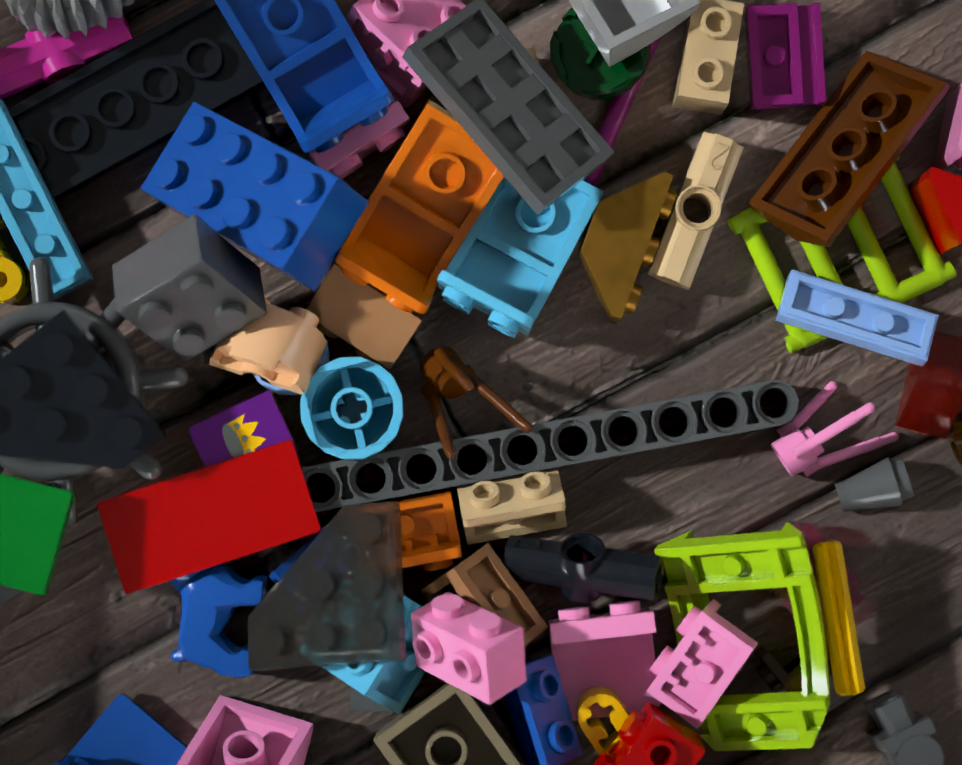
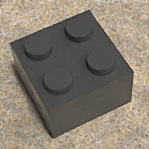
(188, 288)

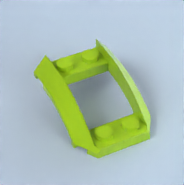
(753, 563)

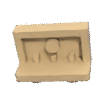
(512, 506)

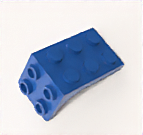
(309, 66)

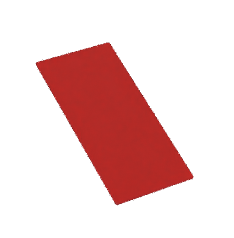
(208, 516)

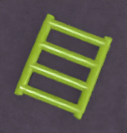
(934, 273)

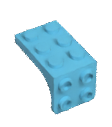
(516, 256)

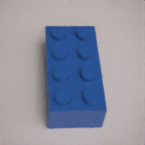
(256, 195)

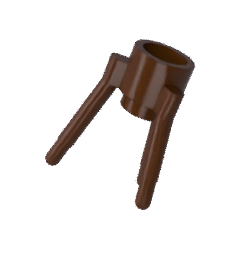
(451, 378)

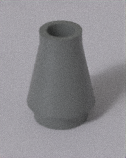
(876, 487)

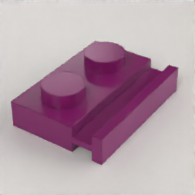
(785, 56)

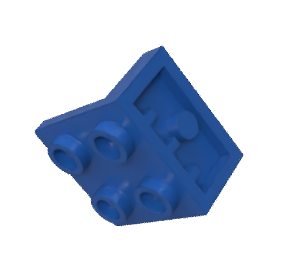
(126, 737)

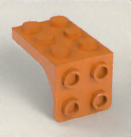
(420, 211)

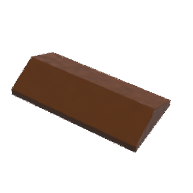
(847, 149)

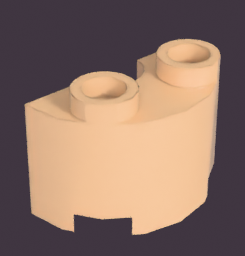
(277, 346)

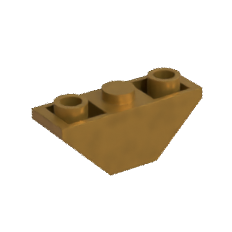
(623, 241)

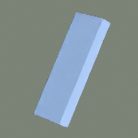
(857, 318)

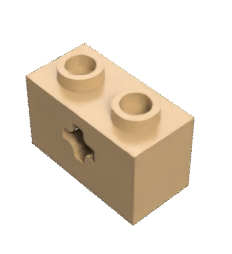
(708, 57)

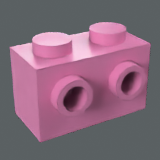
(469, 647)

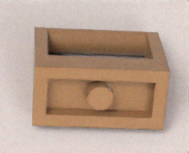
(490, 585)

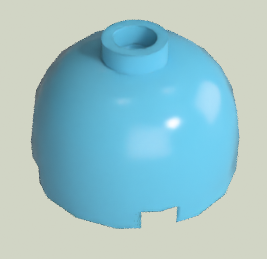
(352, 408)

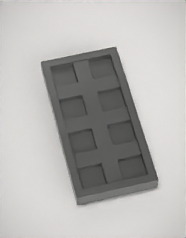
(508, 105)

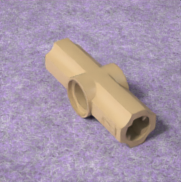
(705, 181)

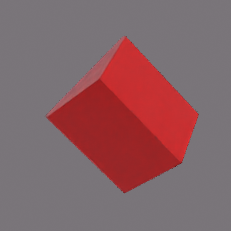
(940, 205)

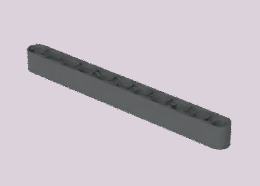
(545, 435)

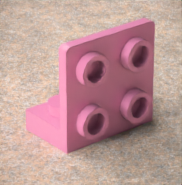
(387, 30)

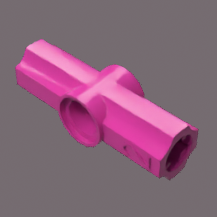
(53, 58)

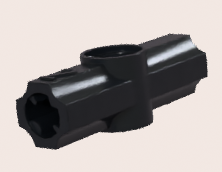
(584, 567)

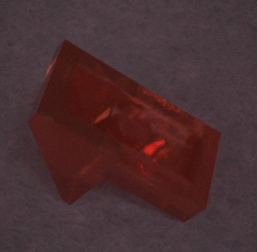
(933, 391)

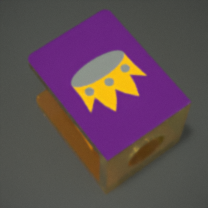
(243, 429)

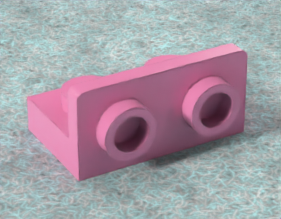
(701, 665)

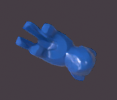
(207, 606)

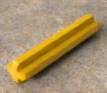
(838, 618)

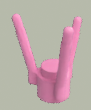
(800, 449)

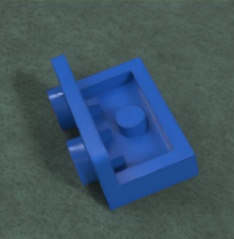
(543, 715)

